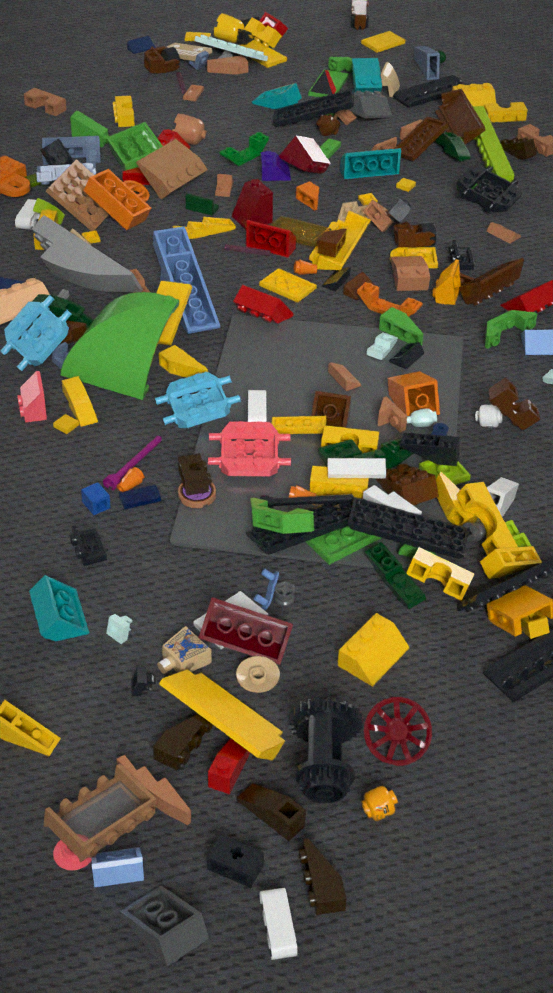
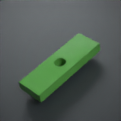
(330, 147)

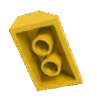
(478, 94)
(372, 650)

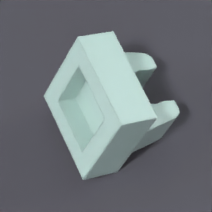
(119, 627)

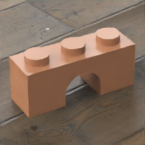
(53, 104)
(543, 145)

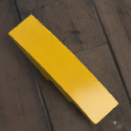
(208, 227)

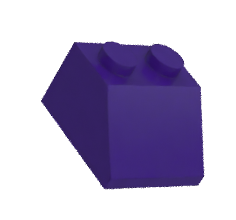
(273, 167)

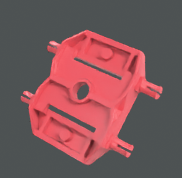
(264, 455)

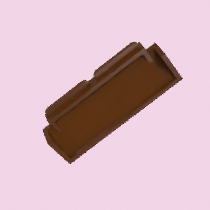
(460, 115)

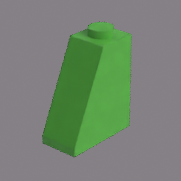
(85, 126)

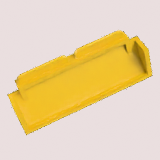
(355, 228)
(226, 713)

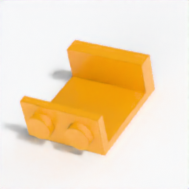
(511, 608)

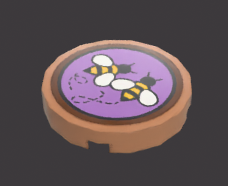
(197, 500)

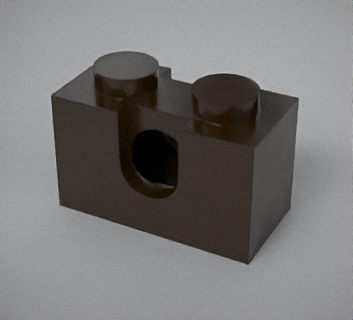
(194, 474)

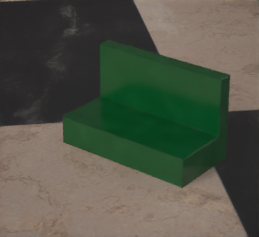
(200, 204)

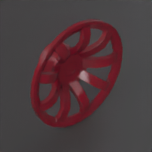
(398, 731)

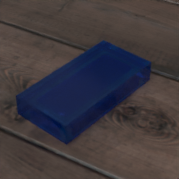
(139, 497)

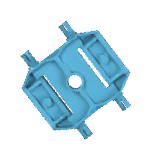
(32, 348)
(187, 409)

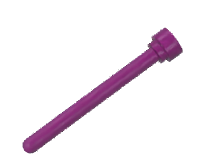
(114, 479)

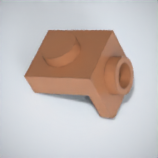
(346, 116)

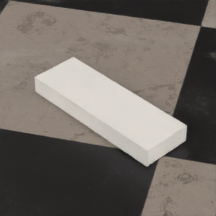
(356, 468)

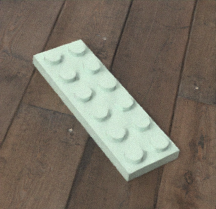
(231, 47)

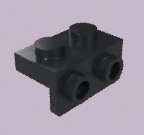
(56, 154)
(462, 254)
(88, 546)

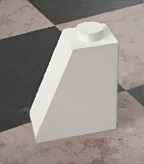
(503, 494)

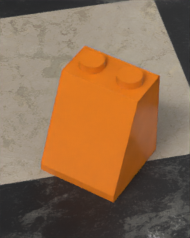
(414, 392)

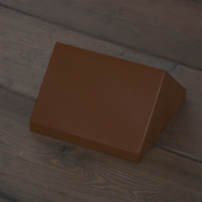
(333, 406)

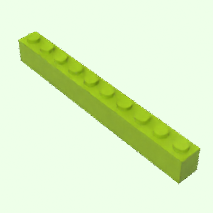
(491, 148)

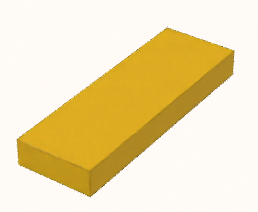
(299, 424)

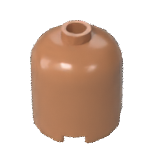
(190, 129)

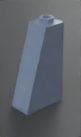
(428, 61)

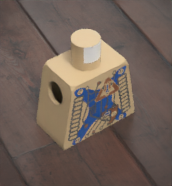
(184, 652)

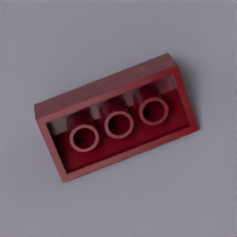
(245, 630)

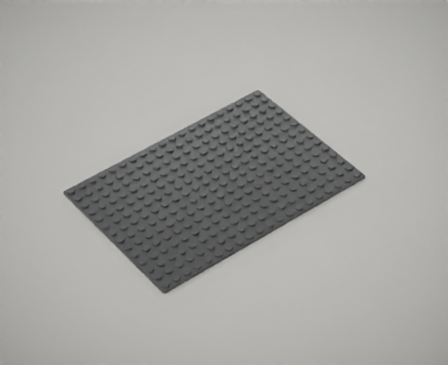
(291, 365)

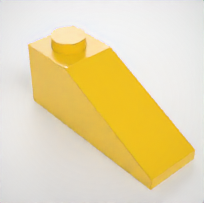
(509, 560)
(24, 731)

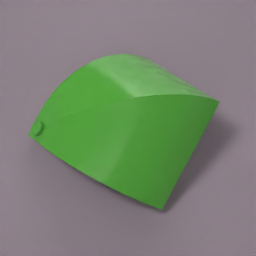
(121, 343)

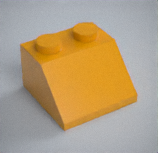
(448, 285)

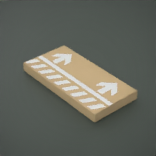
(189, 52)

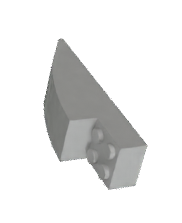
(80, 262)

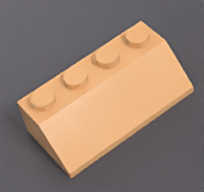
(17, 296)

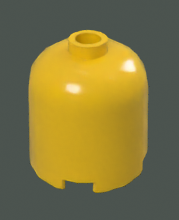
(227, 28)

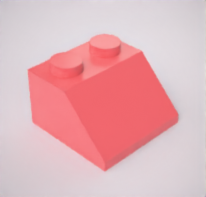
(32, 399)

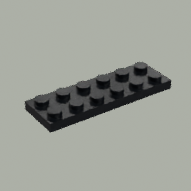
(314, 108)

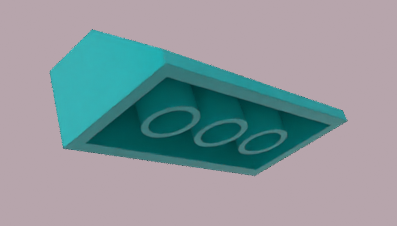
(370, 163)

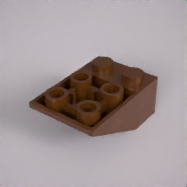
(410, 484)

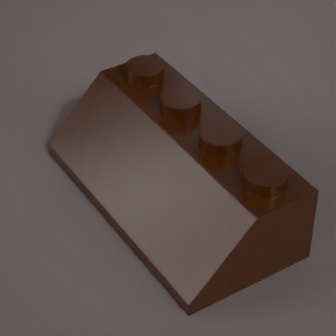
(491, 282)

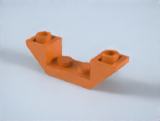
(370, 295)

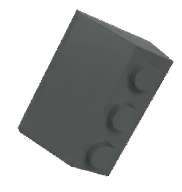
(371, 105)

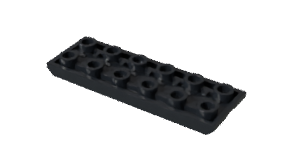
(427, 91)
(327, 519)
(408, 528)
(506, 586)
(524, 668)

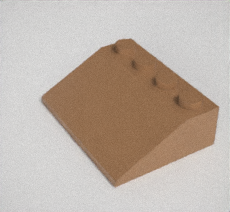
(171, 168)

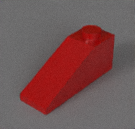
(227, 767)

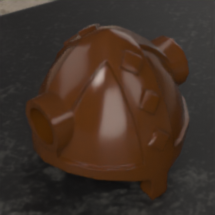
(328, 125)

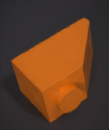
(308, 194)

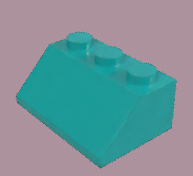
(57, 610)

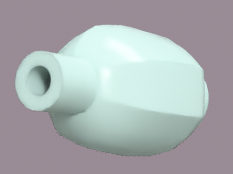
(422, 418)

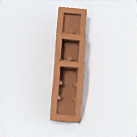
(167, 798)

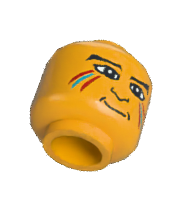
(379, 803)

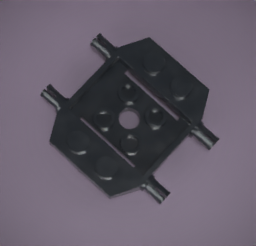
(492, 192)

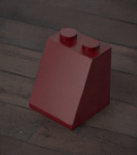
(305, 155)
(254, 204)

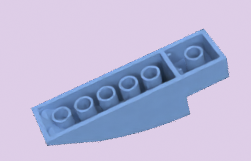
(181, 266)

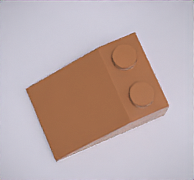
(410, 273)

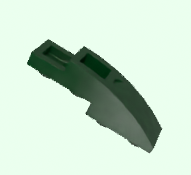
(453, 146)
(60, 305)
(390, 452)
(394, 576)

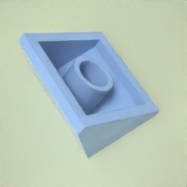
(537, 342)
(117, 867)

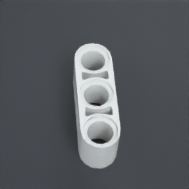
(27, 217)
(256, 405)
(279, 923)

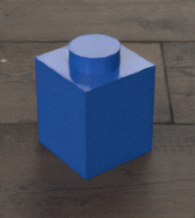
(95, 498)

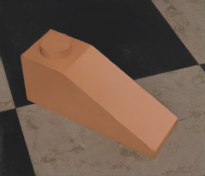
(228, 65)

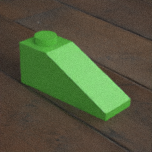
(400, 325)

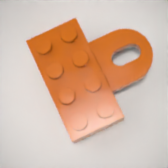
(11, 175)
(119, 198)

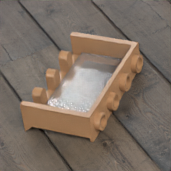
(101, 814)

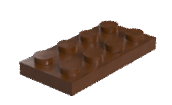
(421, 138)

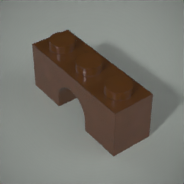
(504, 396)

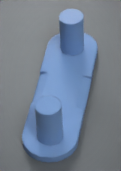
(273, 577)

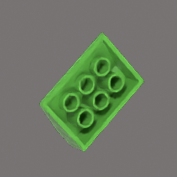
(133, 145)

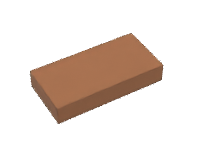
(193, 92)

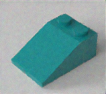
(366, 74)
(279, 97)

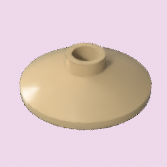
(257, 667)

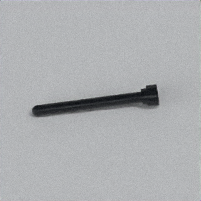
(307, 500)

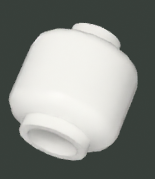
(488, 416)

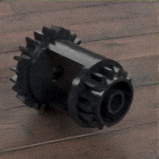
(325, 728)

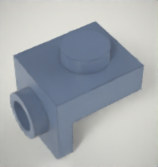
(200, 61)
(60, 354)

